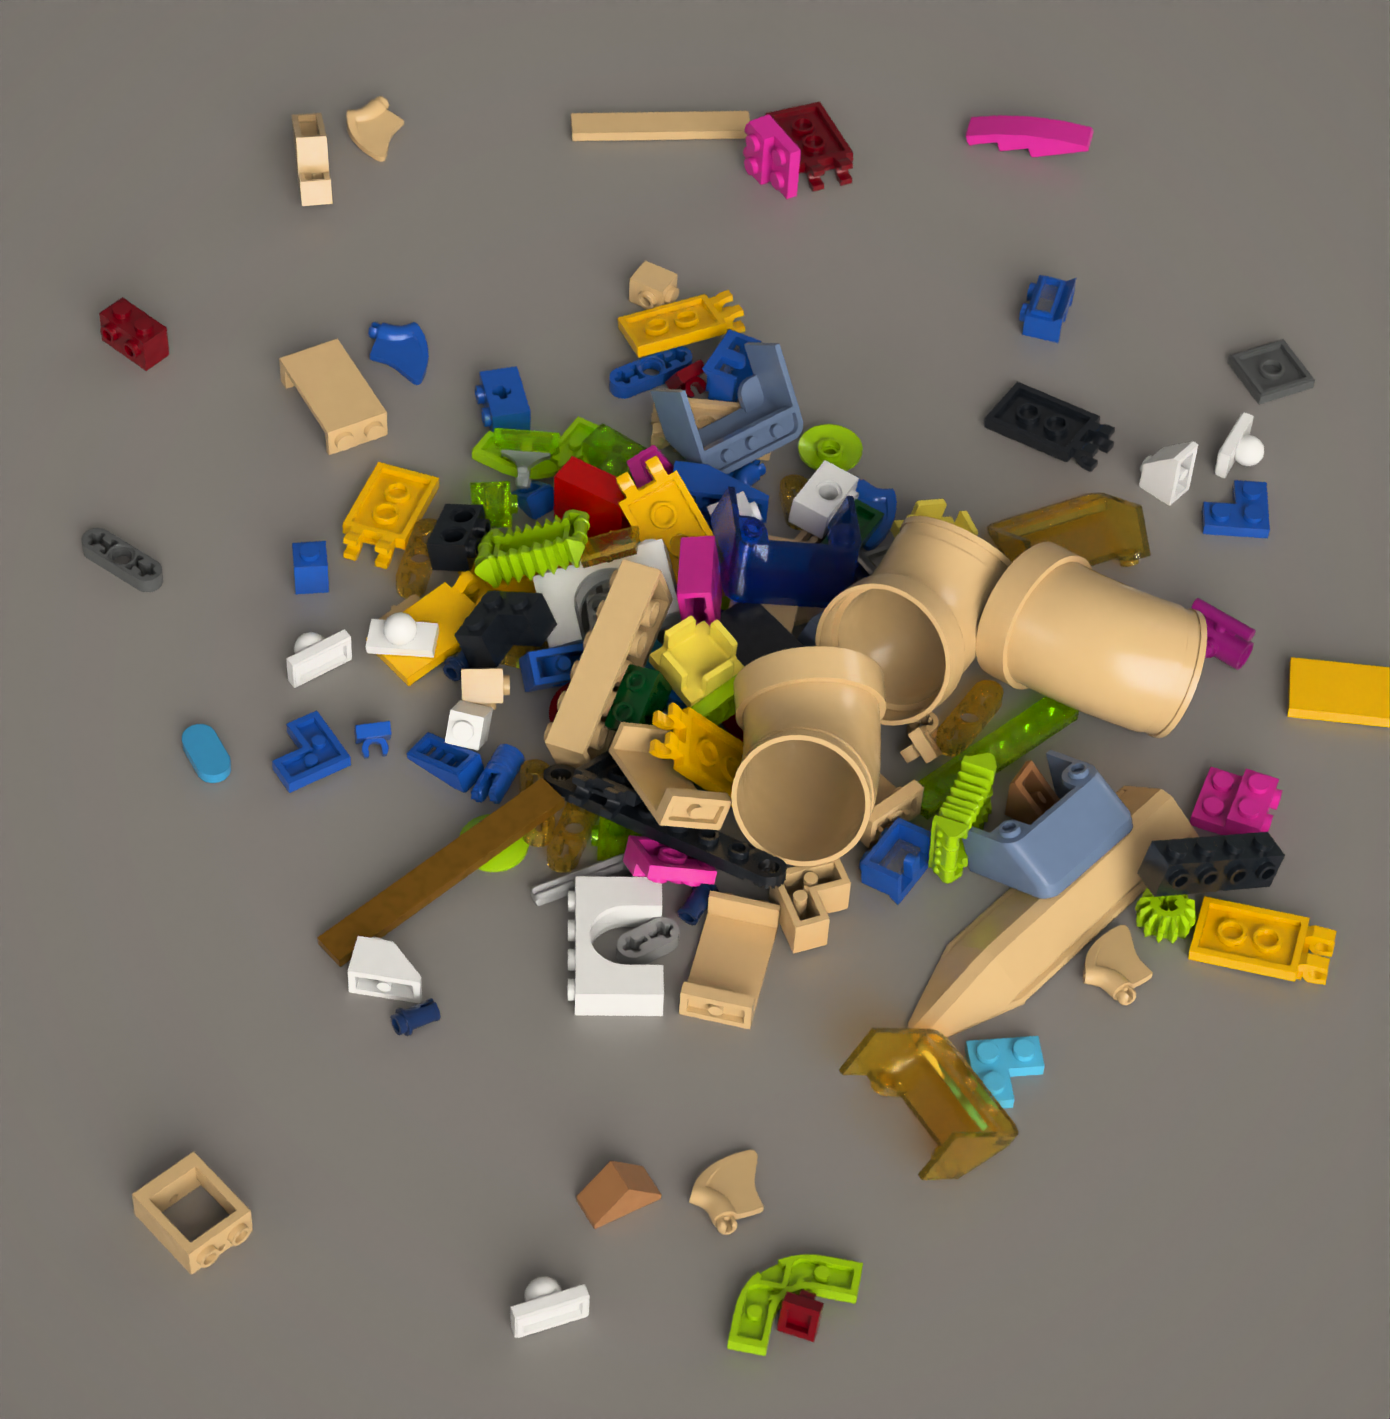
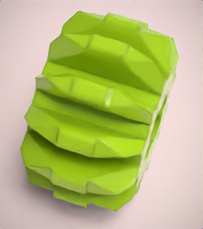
(1165, 915)

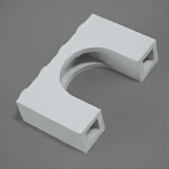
(569, 588)
(599, 984)

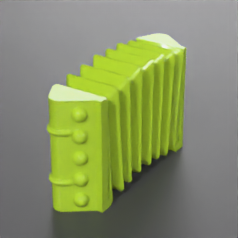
(532, 549)
(964, 808)

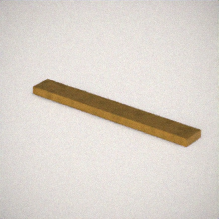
(442, 870)

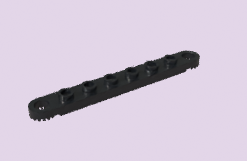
(702, 844)

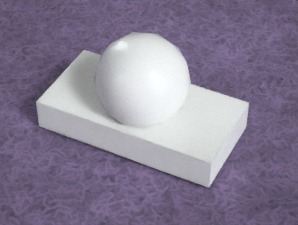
(1239, 447)
(402, 636)
(317, 656)
(548, 1306)

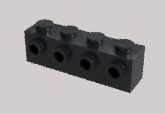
(1210, 864)

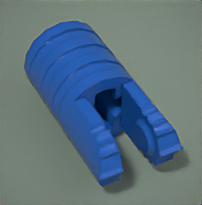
(498, 774)

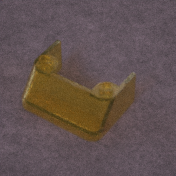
(940, 1092)

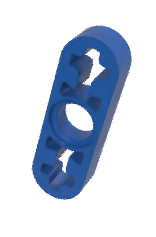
(631, 381)

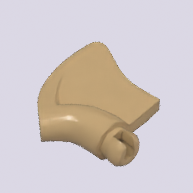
(373, 127)
(1115, 965)
(728, 1190)

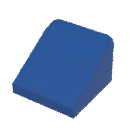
(536, 500)

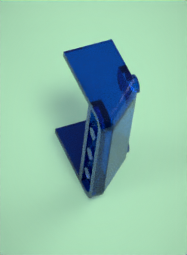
(784, 571)

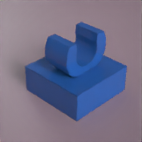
(373, 734)

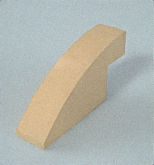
(312, 159)

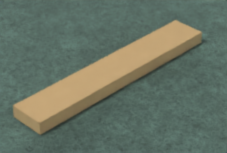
(659, 125)

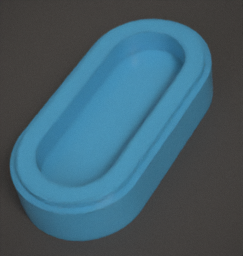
(206, 753)

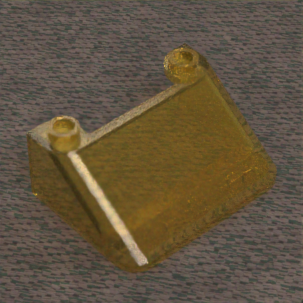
(1087, 525)

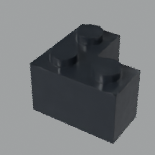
(500, 623)

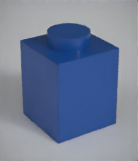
(310, 567)

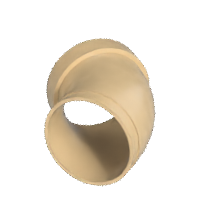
(918, 613)
(1091, 641)
(808, 751)

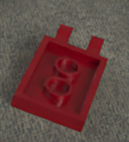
(819, 142)

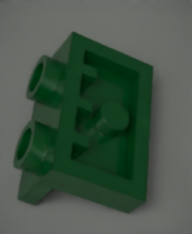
(638, 697)

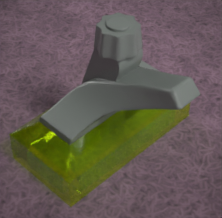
(526, 450)

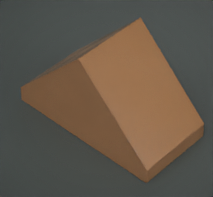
(1029, 795)
(617, 1192)

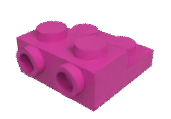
(772, 155)
(1236, 803)
(663, 864)

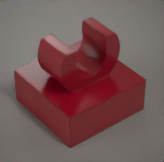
(688, 377)
(800, 1315)

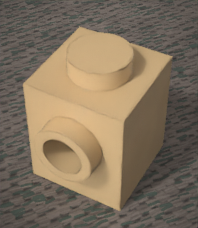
(653, 286)
(484, 686)

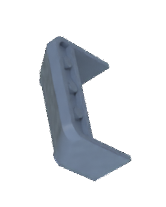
(763, 424)
(1061, 842)

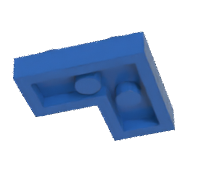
(1244, 517)
(317, 753)

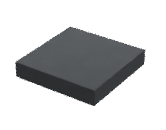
(1271, 371)

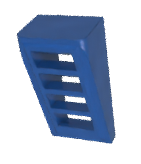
(461, 775)

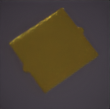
(611, 546)

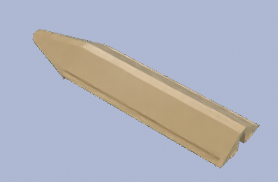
(1030, 938)

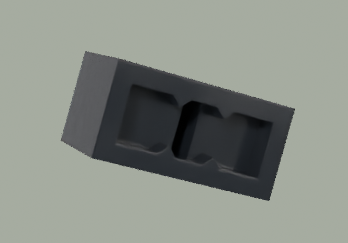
(457, 537)

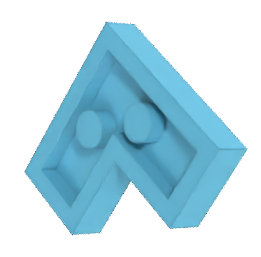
(1004, 1058)

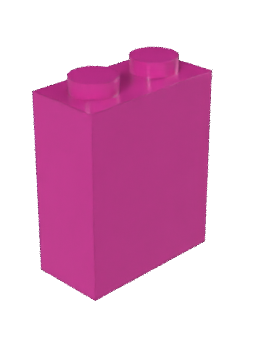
(699, 579)

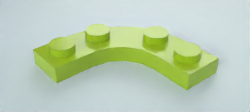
(570, 446)
(765, 1293)

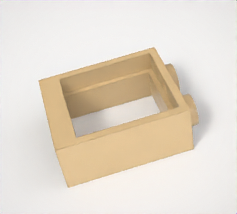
(174, 1185)

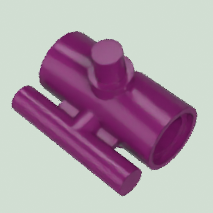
(1226, 636)

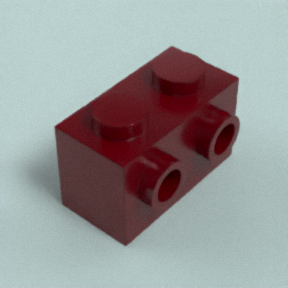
(134, 334)

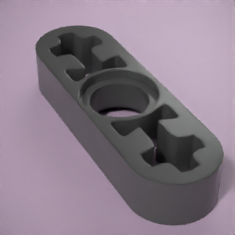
(127, 572)

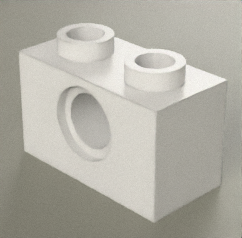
(821, 498)

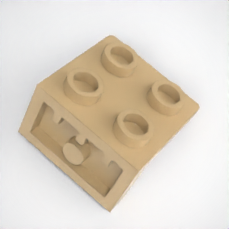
(889, 805)

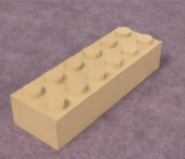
(621, 637)

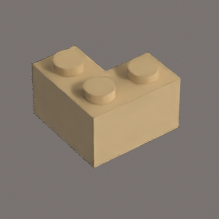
(808, 899)

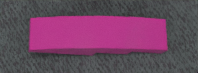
(1037, 134)

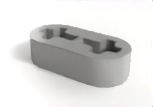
(646, 940)

